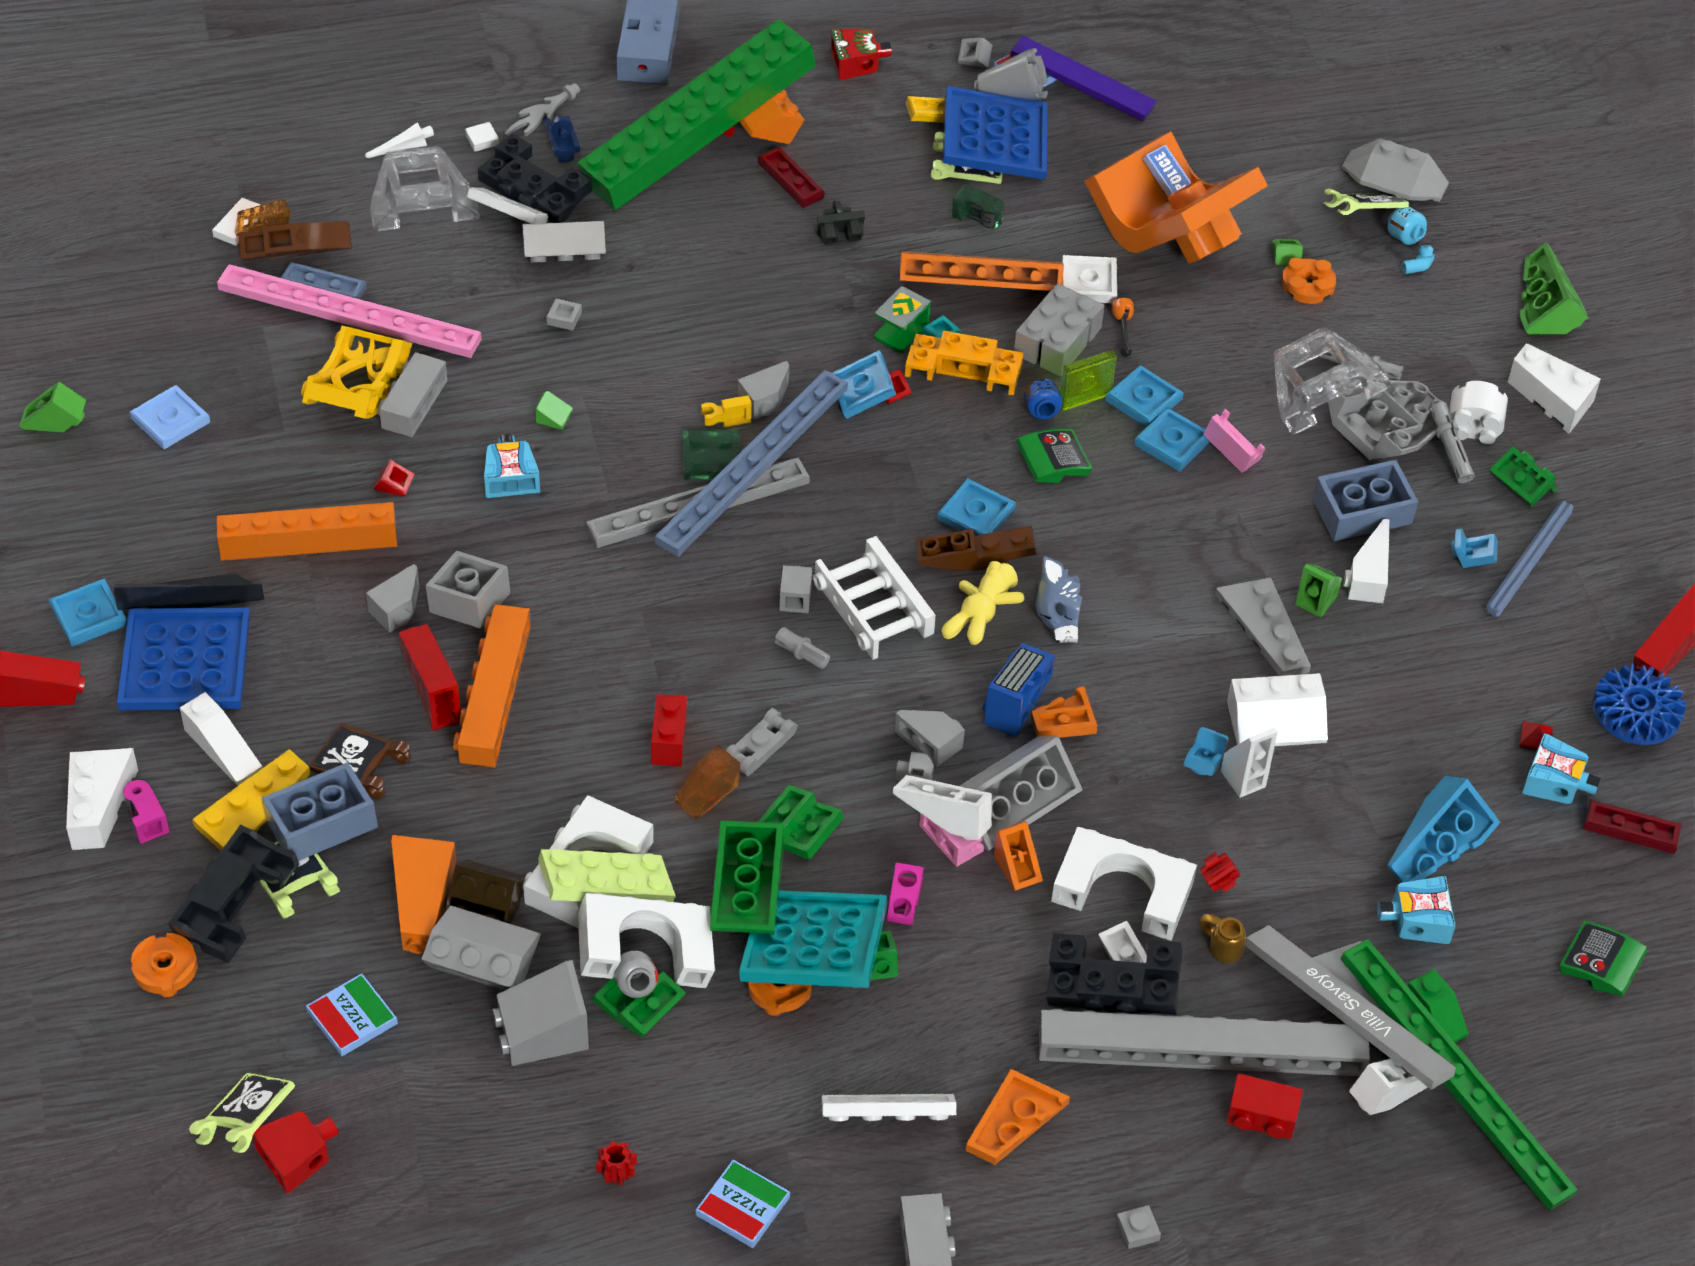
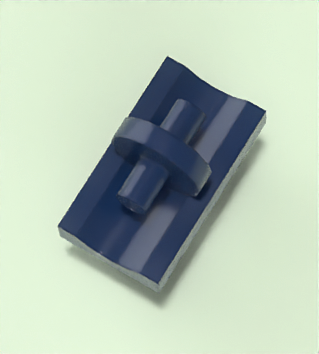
(562, 138)

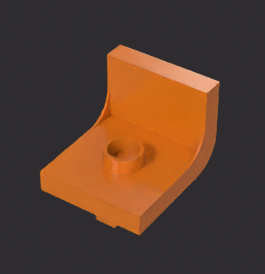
(1145, 217)

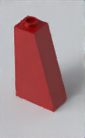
(1670, 639)
(431, 676)
(38, 680)

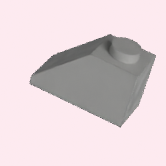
(765, 389)
(395, 599)
(930, 733)

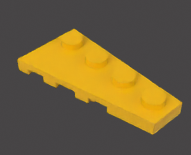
(245, 804)

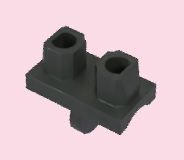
(839, 220)

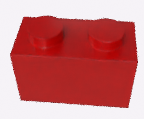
(669, 730)
(1264, 1106)

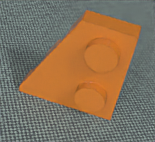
(1065, 717)

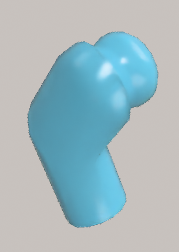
(1422, 261)

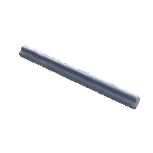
(1529, 559)

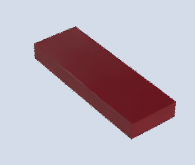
(791, 177)
(1632, 826)

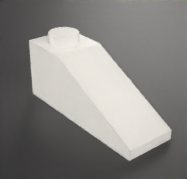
(1369, 568)
(219, 738)
(1249, 762)
(951, 807)
(1384, 1086)

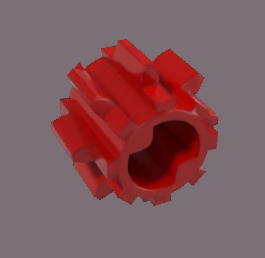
(1220, 872)
(616, 1163)

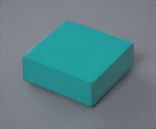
(939, 325)

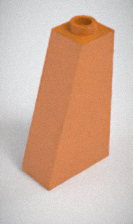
(422, 886)

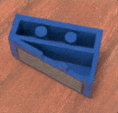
(1017, 689)

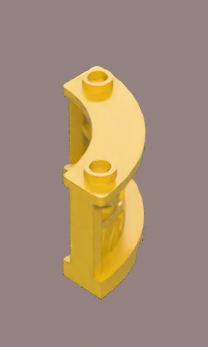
(365, 398)

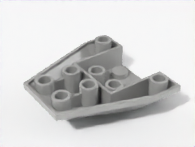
(1388, 422)

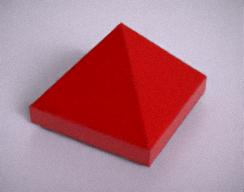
(1532, 734)

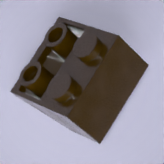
(486, 890)

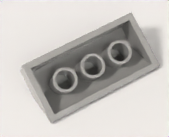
(1026, 784)

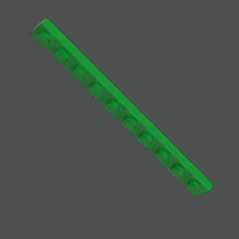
(1468, 1084)

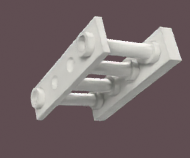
(889, 577)

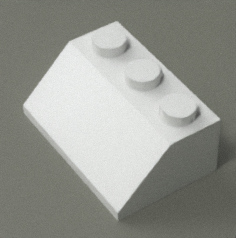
(1287, 702)

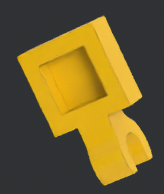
(730, 413)

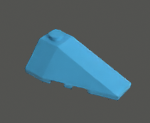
(1443, 828)

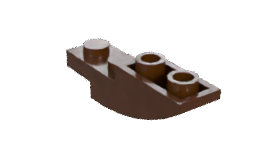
(295, 239)
(969, 552)

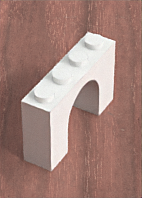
(590, 827)
(1097, 854)
(679, 924)

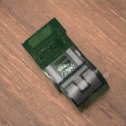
(978, 206)

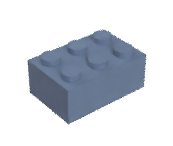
(1360, 498)
(320, 812)

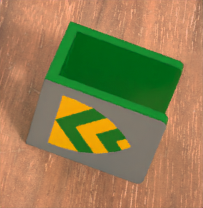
(904, 318)

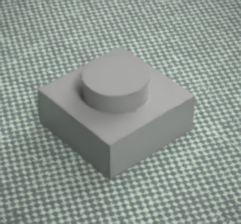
(564, 314)
(1138, 1227)

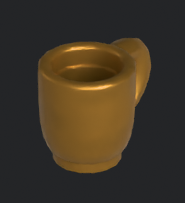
(1227, 937)

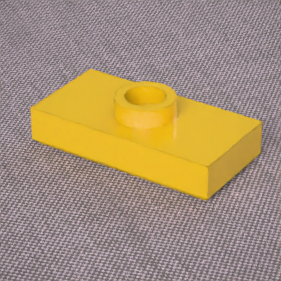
(926, 109)

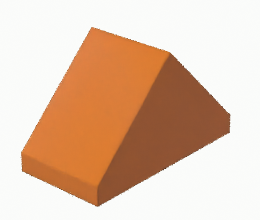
(1017, 856)

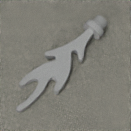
(537, 112)

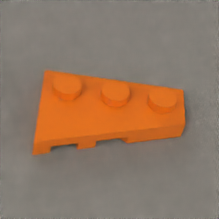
(1013, 1116)

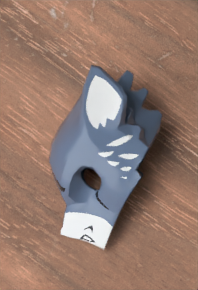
(1058, 600)

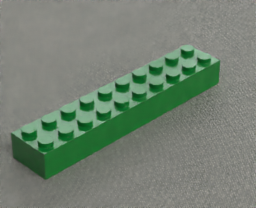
(697, 114)

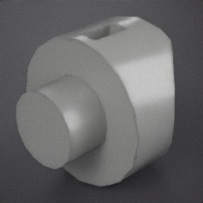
(918, 762)

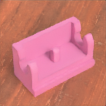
(1232, 442)
(953, 846)

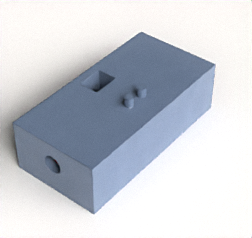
(647, 41)

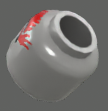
(636, 974)

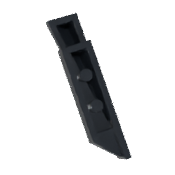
(188, 593)

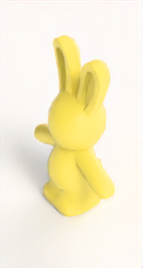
(982, 601)

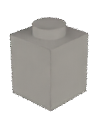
(795, 589)

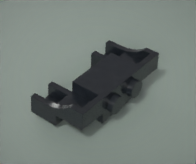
(530, 185)
(225, 888)
(1114, 984)

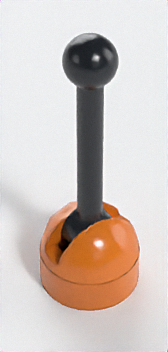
(1123, 310)

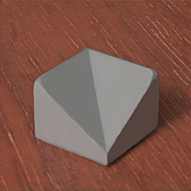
(975, 52)

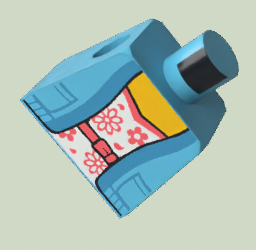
(510, 468)
(1559, 772)
(1421, 910)

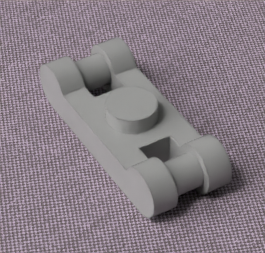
(761, 742)

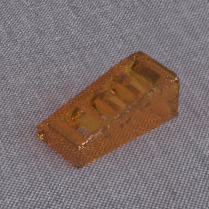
(275, 213)

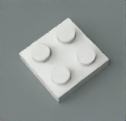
(1091, 277)

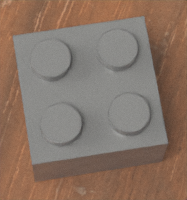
(467, 589)

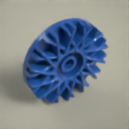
(1638, 705)

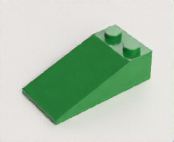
(747, 877)

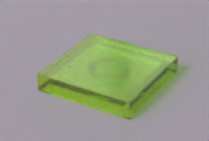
(1087, 380)

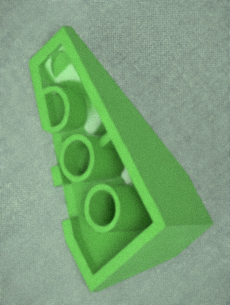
(1549, 296)

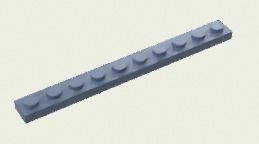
(750, 463)

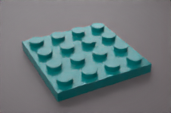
(818, 941)

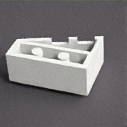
(1553, 384)
(96, 794)

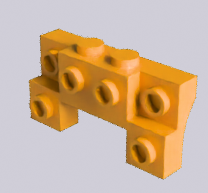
(965, 358)

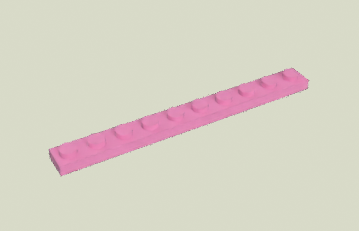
(349, 311)

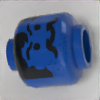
(1043, 399)

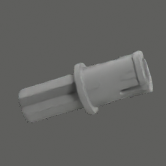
(801, 647)

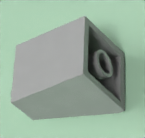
(542, 1016)

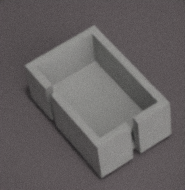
(1062, 325)

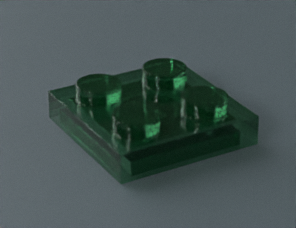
(708, 452)

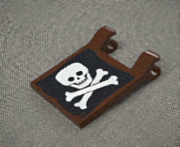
(363, 753)

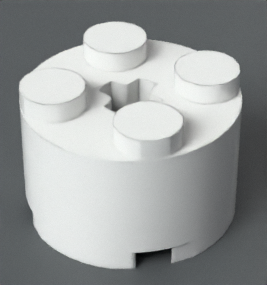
(1478, 411)

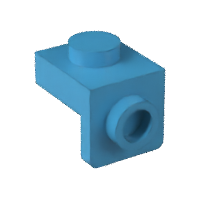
(1474, 550)
(1206, 752)

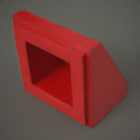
(900, 385)
(394, 479)

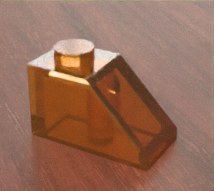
(709, 782)

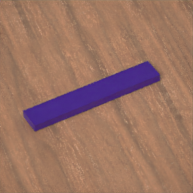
(1089, 80)

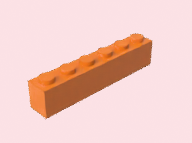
(980, 271)
(306, 531)
(493, 686)

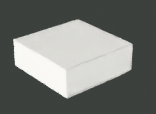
(482, 136)

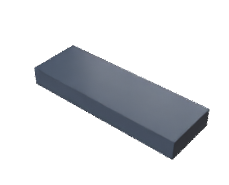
(324, 280)

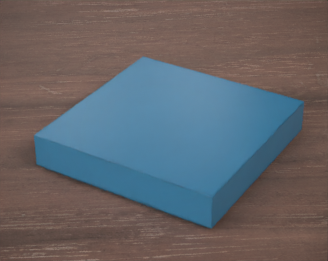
(867, 384)
(1143, 396)
(1172, 439)
(976, 509)
(87, 612)

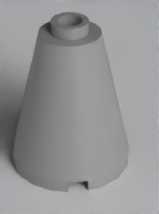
(1016, 77)

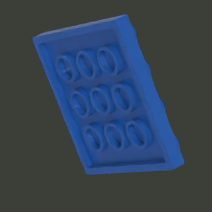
(995, 133)
(182, 654)

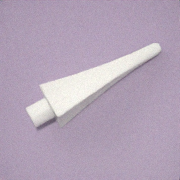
(411, 138)

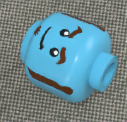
(1407, 225)

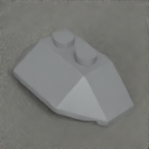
(1396, 170)

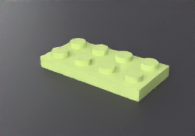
(619, 874)

